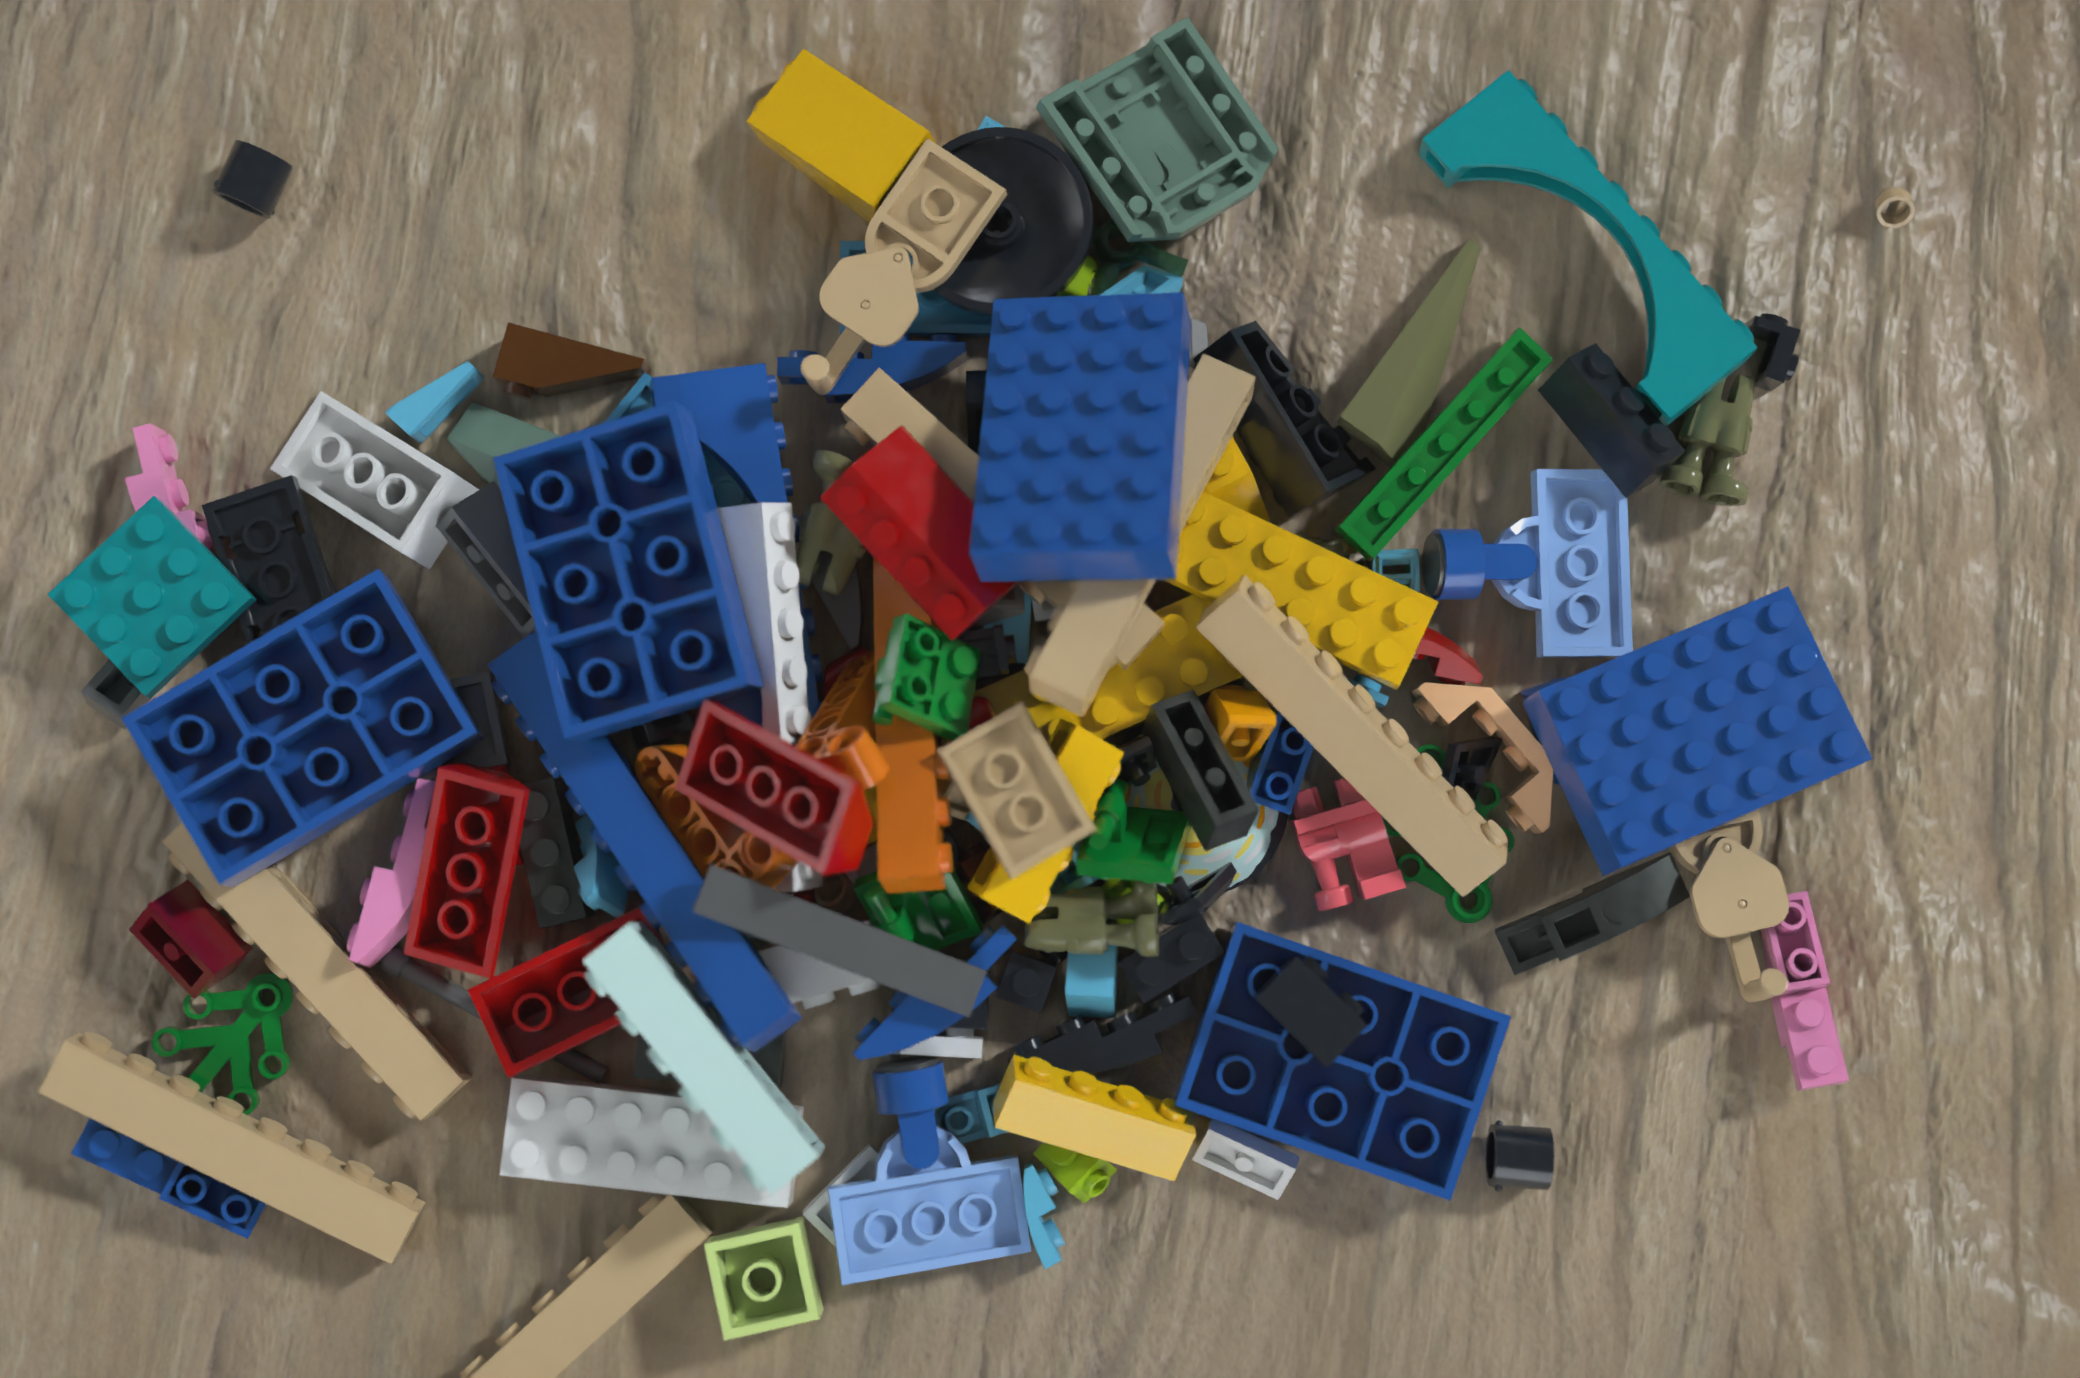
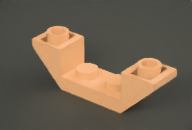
(1532, 797)

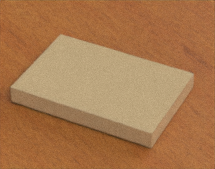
(1016, 790)

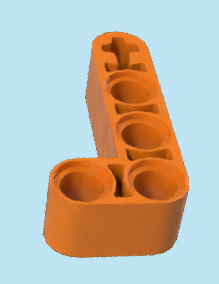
(844, 726)
(702, 832)

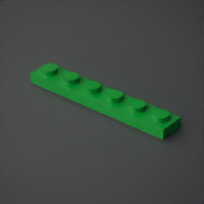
(1443, 444)

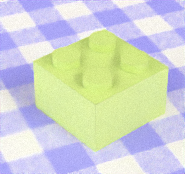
(764, 1278)

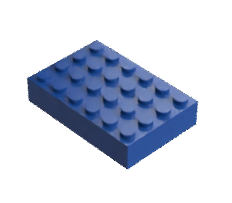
(1082, 439)
(627, 572)
(303, 729)
(1695, 730)
(1387, 1105)

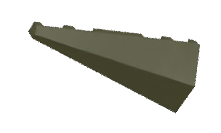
(1401, 389)

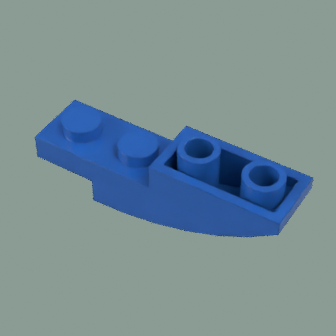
(906, 362)
(1279, 766)
(920, 1020)
(172, 1179)

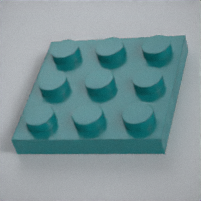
(152, 597)

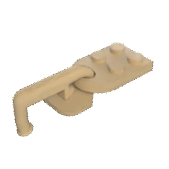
(931, 216)
(1737, 896)

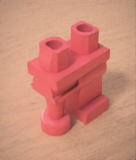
(1345, 830)

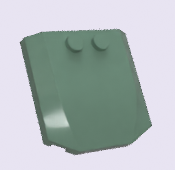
(1162, 136)

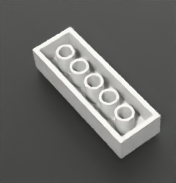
(622, 1142)

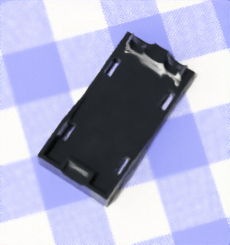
(271, 555)

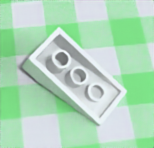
(372, 478)

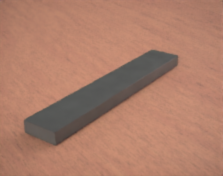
(839, 940)

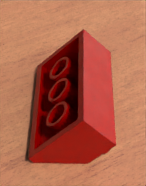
(917, 529)
(775, 791)
(467, 868)
(548, 1002)

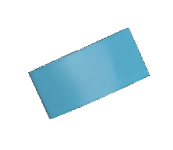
(597, 874)
(970, 1114)
(1038, 1200)

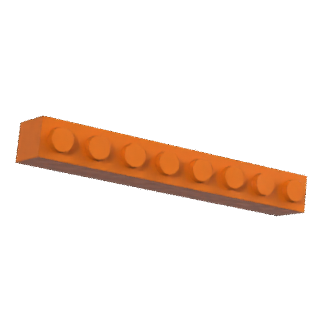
(911, 793)

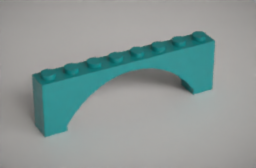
(1514, 140)

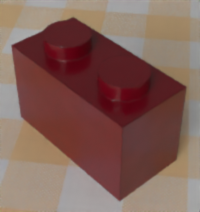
(190, 939)

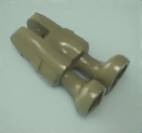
(1727, 432)
(825, 532)
(1079, 917)

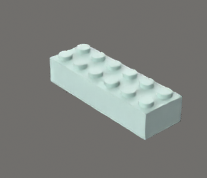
(715, 1075)

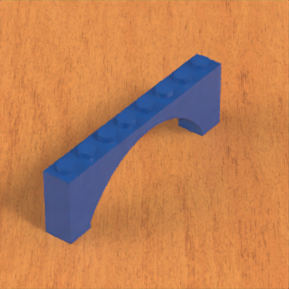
(740, 434)

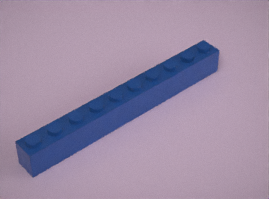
(649, 857)

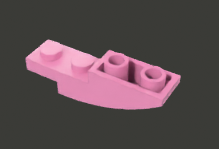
(159, 479)
(390, 893)
(1804, 1009)

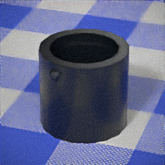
(252, 179)
(1519, 1157)

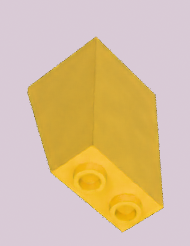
(837, 133)

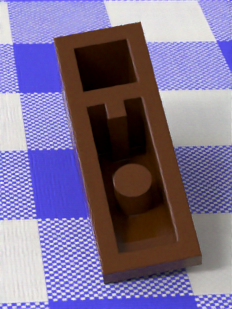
(558, 365)

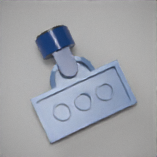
(1560, 562)
(926, 1196)

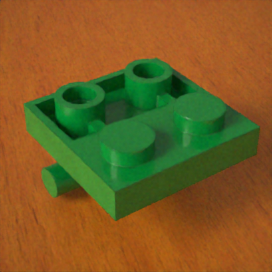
(926, 678)
(1133, 840)
(922, 917)

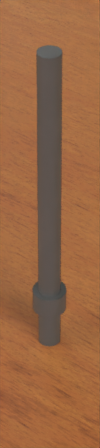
(398, 964)

